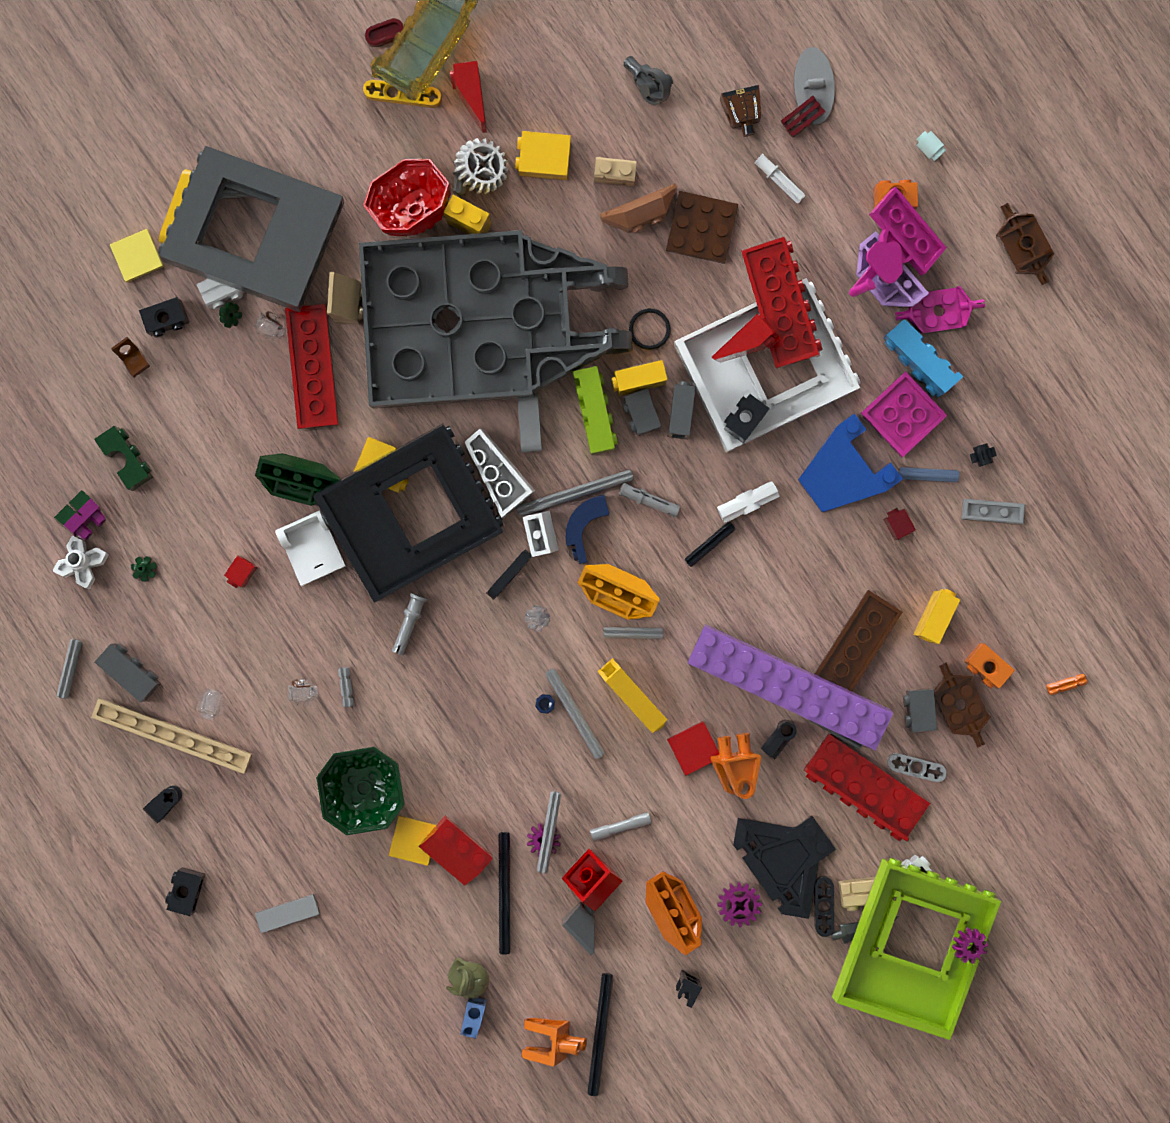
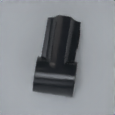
(777, 740)

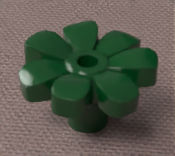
(229, 315)
(147, 568)

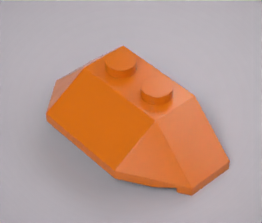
(674, 912)

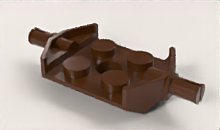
(1026, 260)
(973, 716)

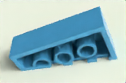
(921, 359)

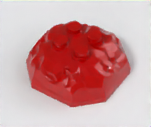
(408, 198)

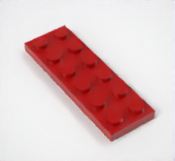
(311, 367)

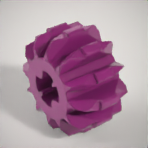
(537, 842)
(964, 941)

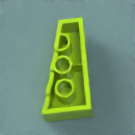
(594, 411)

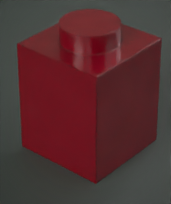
(899, 523)

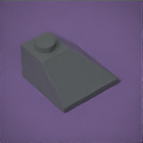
(581, 925)

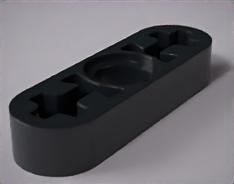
(509, 574)
(828, 891)

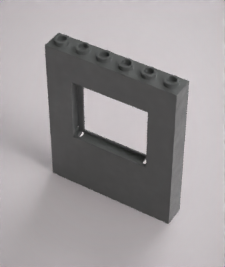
(290, 246)

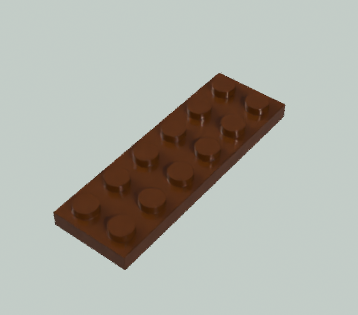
(858, 641)

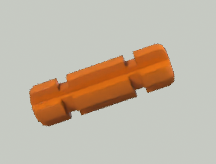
(1066, 684)

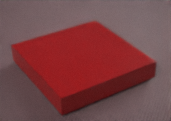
(693, 747)

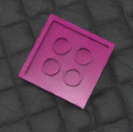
(903, 414)

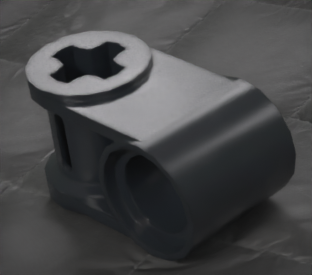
(161, 804)

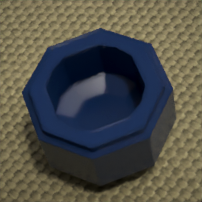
(545, 703)

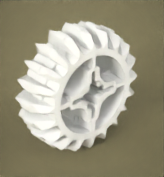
(468, 155)

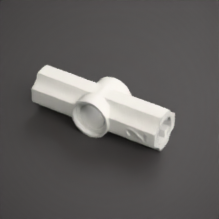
(748, 502)

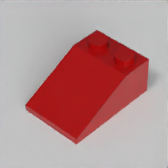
(468, 85)
(750, 339)

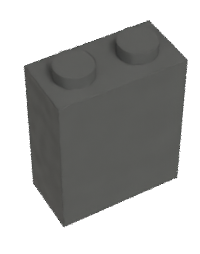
(681, 410)

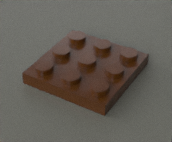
(702, 227)

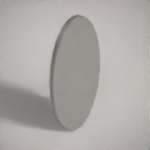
(814, 78)

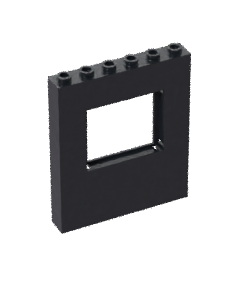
(371, 531)

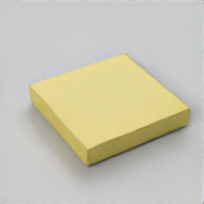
(136, 255)

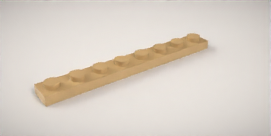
(171, 735)

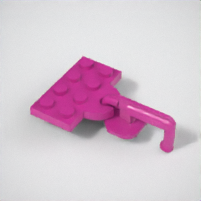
(902, 240)

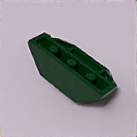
(293, 477)

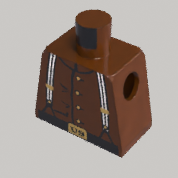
(742, 108)

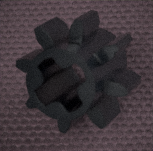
(983, 455)

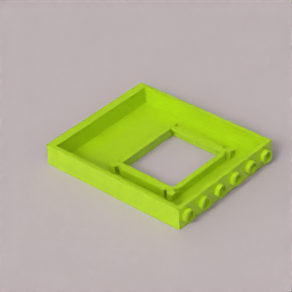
(900, 988)

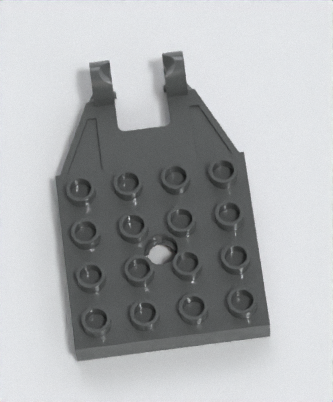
(510, 313)

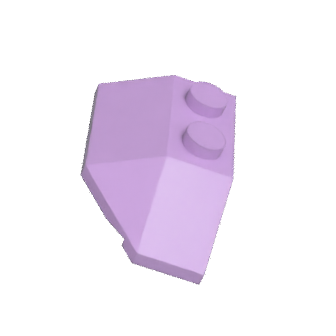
(902, 293)

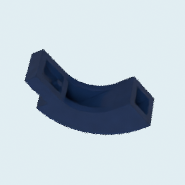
(585, 513)

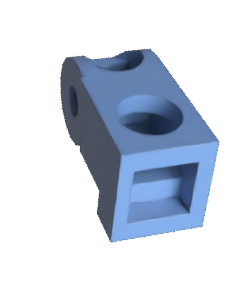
(473, 1017)

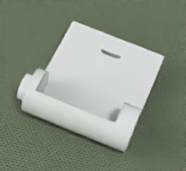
(310, 545)

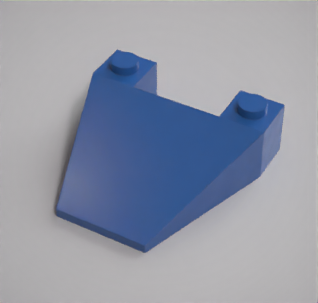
(839, 472)

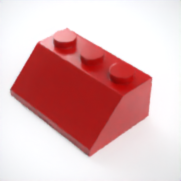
(456, 851)

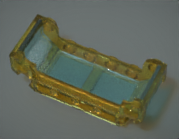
(423, 45)

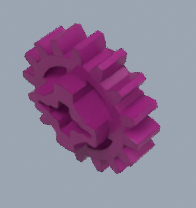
(745, 897)

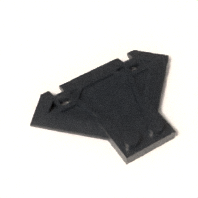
(784, 860)

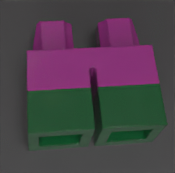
(74, 522)

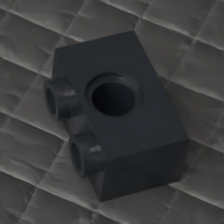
(152, 316)
(756, 411)
(193, 882)

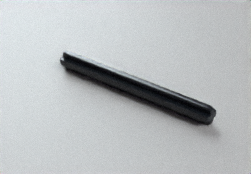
(504, 892)
(600, 1034)

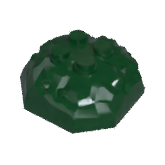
(360, 790)

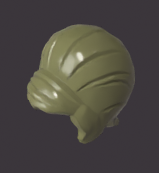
(468, 979)

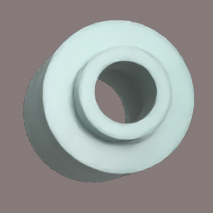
(930, 145)

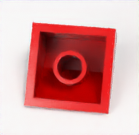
(592, 880)

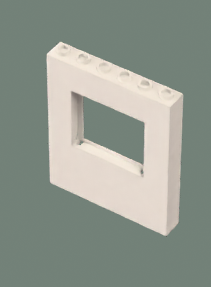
(725, 383)

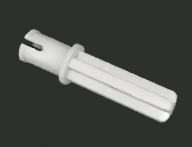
(779, 178)

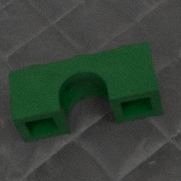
(135, 471)

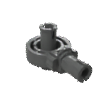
(652, 90)

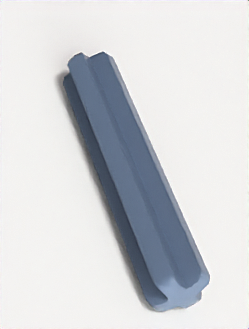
(929, 474)

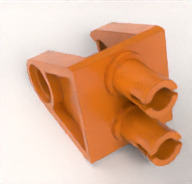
(738, 766)
(561, 1041)

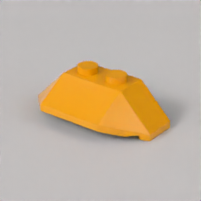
(618, 591)

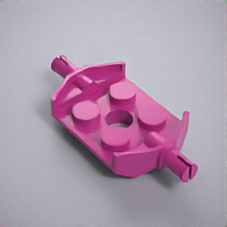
(956, 309)

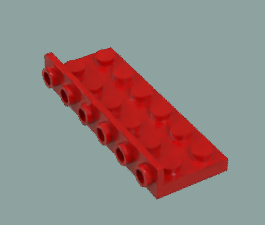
(782, 301)
(866, 788)

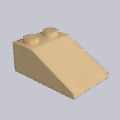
(344, 299)

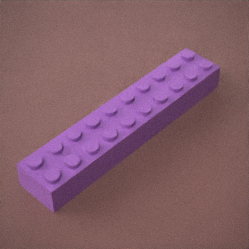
(790, 687)

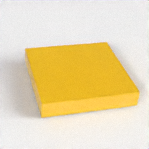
(407, 838)

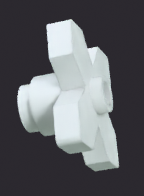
(80, 562)

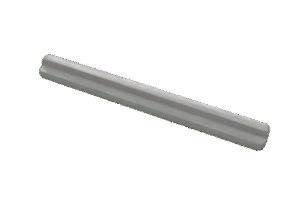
(575, 713)

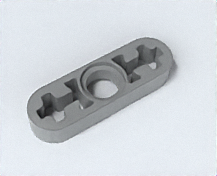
(903, 758)

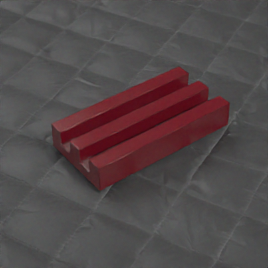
(821, 111)

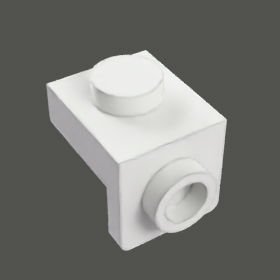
(919, 862)

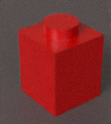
(240, 572)

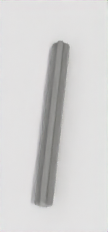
(575, 492)

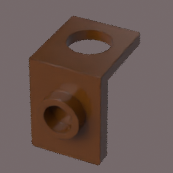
(133, 358)

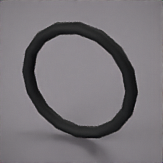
(667, 328)

